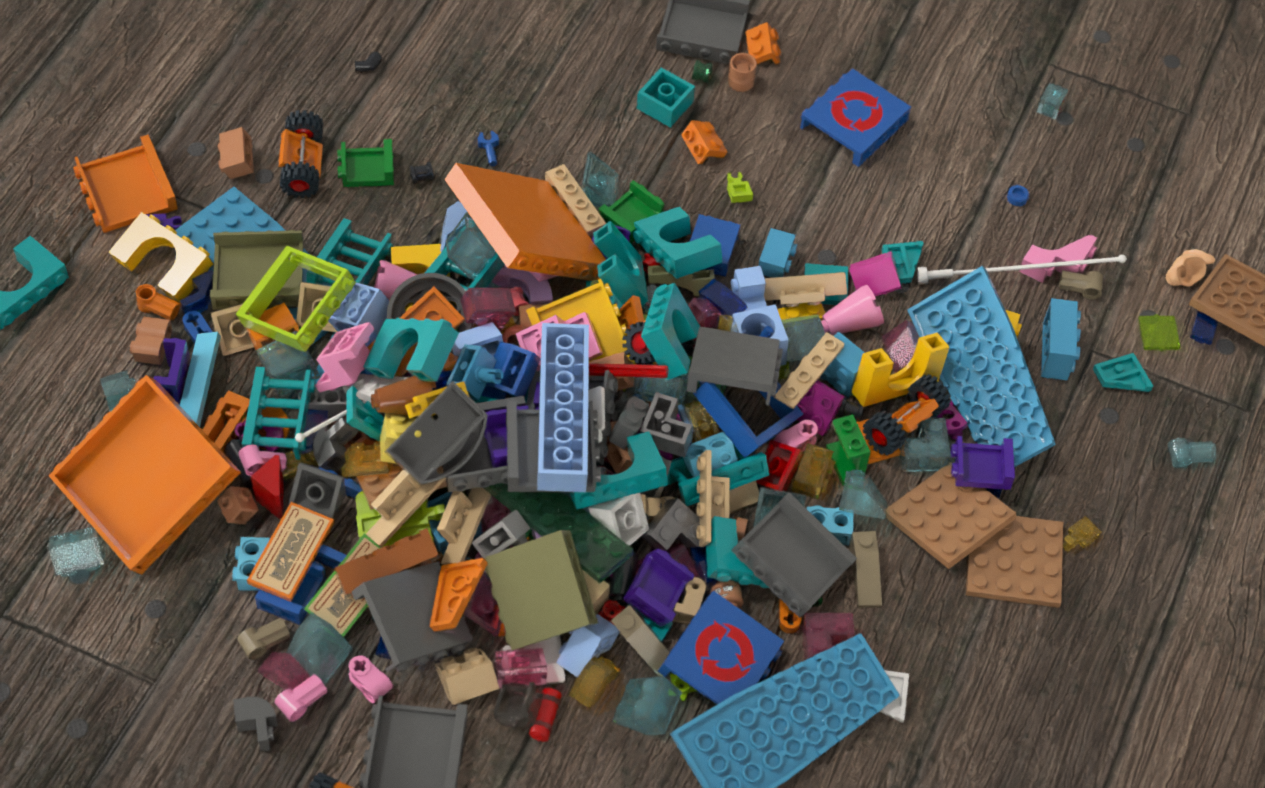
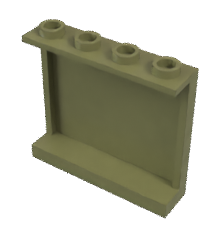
(244, 259)
(540, 590)

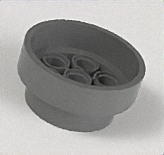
(417, 286)

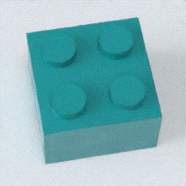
(665, 97)

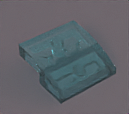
(802, 335)

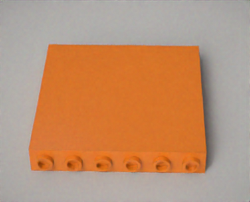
(526, 222)
(144, 474)

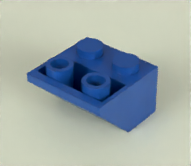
(517, 368)

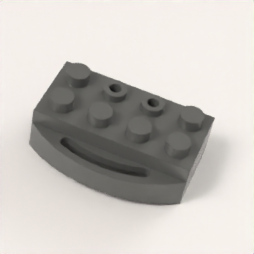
(439, 438)

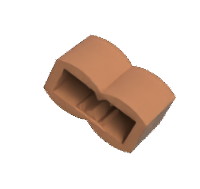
(149, 341)

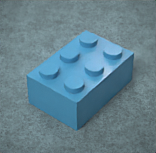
(1060, 339)

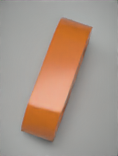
(784, 611)

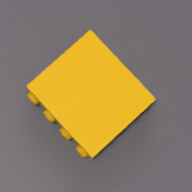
(603, 316)

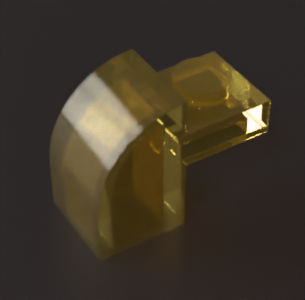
(593, 680)

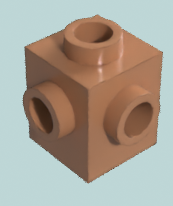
(237, 505)

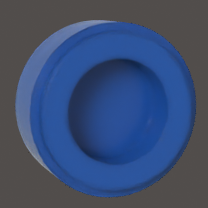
(1018, 195)

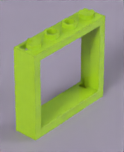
(275, 280)

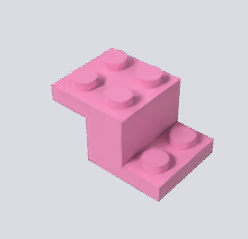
(531, 337)
(344, 357)

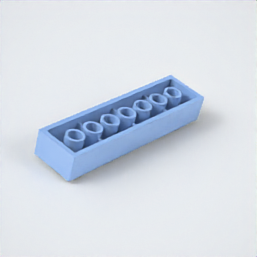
(563, 408)

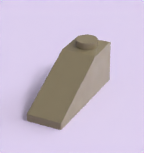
(866, 569)
(641, 637)

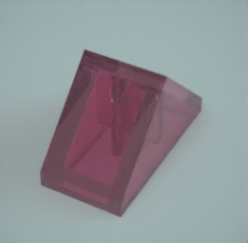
(283, 670)

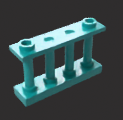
(336, 247)
(443, 265)
(259, 401)
(739, 474)

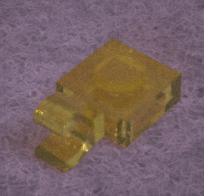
(292, 464)
(1081, 533)

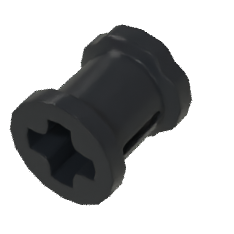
(424, 176)
(848, 408)

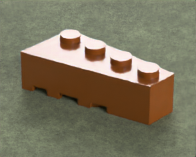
(387, 560)

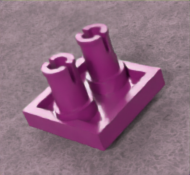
(820, 406)

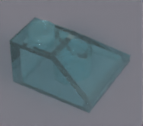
(318, 647)

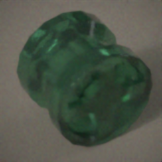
(702, 71)

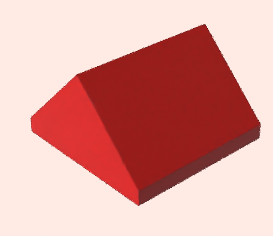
(782, 465)
(269, 486)

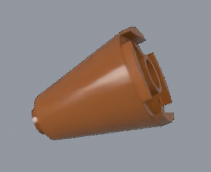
(394, 397)

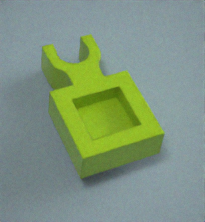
(738, 190)

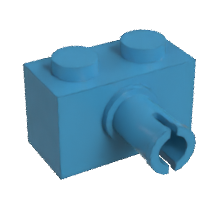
(475, 369)

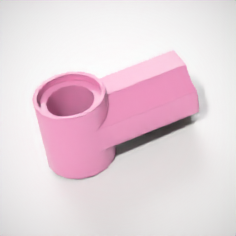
(254, 459)
(295, 702)

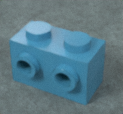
(777, 252)

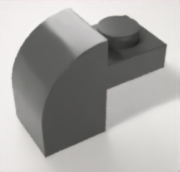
(329, 445)
(257, 714)

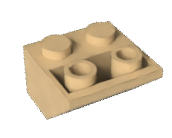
(467, 675)

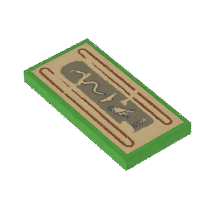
(331, 601)

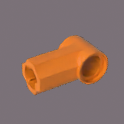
(156, 302)

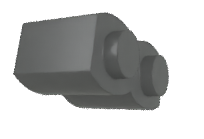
(629, 421)

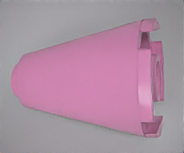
(390, 277)
(853, 313)

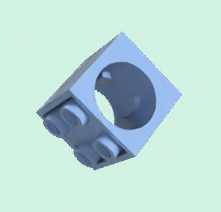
(361, 306)
(754, 322)

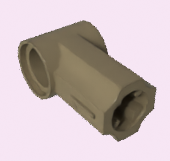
(1088, 284)
(257, 641)

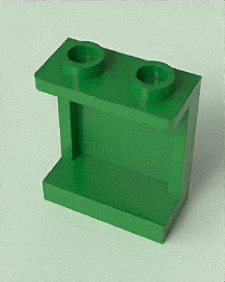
(366, 165)
(632, 207)
(851, 450)

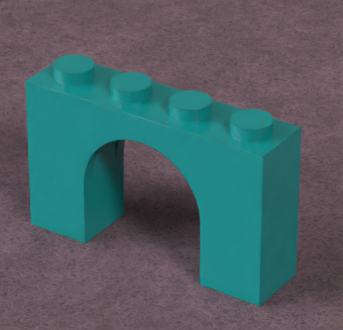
(677, 258)
(623, 267)
(47, 275)
(667, 327)
(398, 335)
(644, 474)
(721, 561)

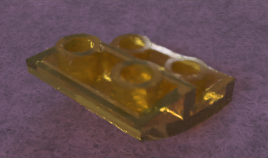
(364, 460)

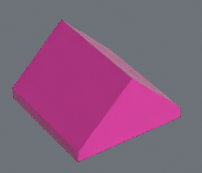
(877, 273)

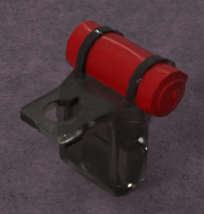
(528, 708)

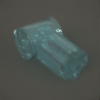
(1184, 452)

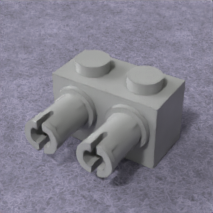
(502, 535)

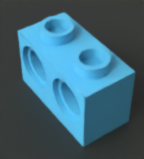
(721, 453)
(830, 517)
(247, 562)

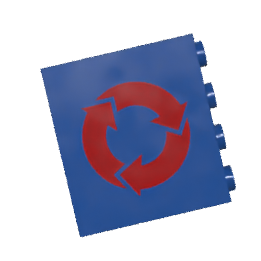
(857, 114)
(722, 650)

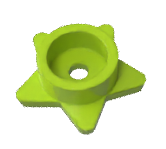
(676, 681)

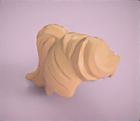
(1189, 268)

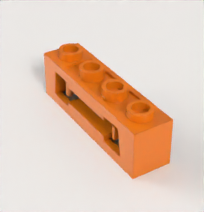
(235, 410)

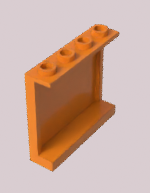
(125, 186)

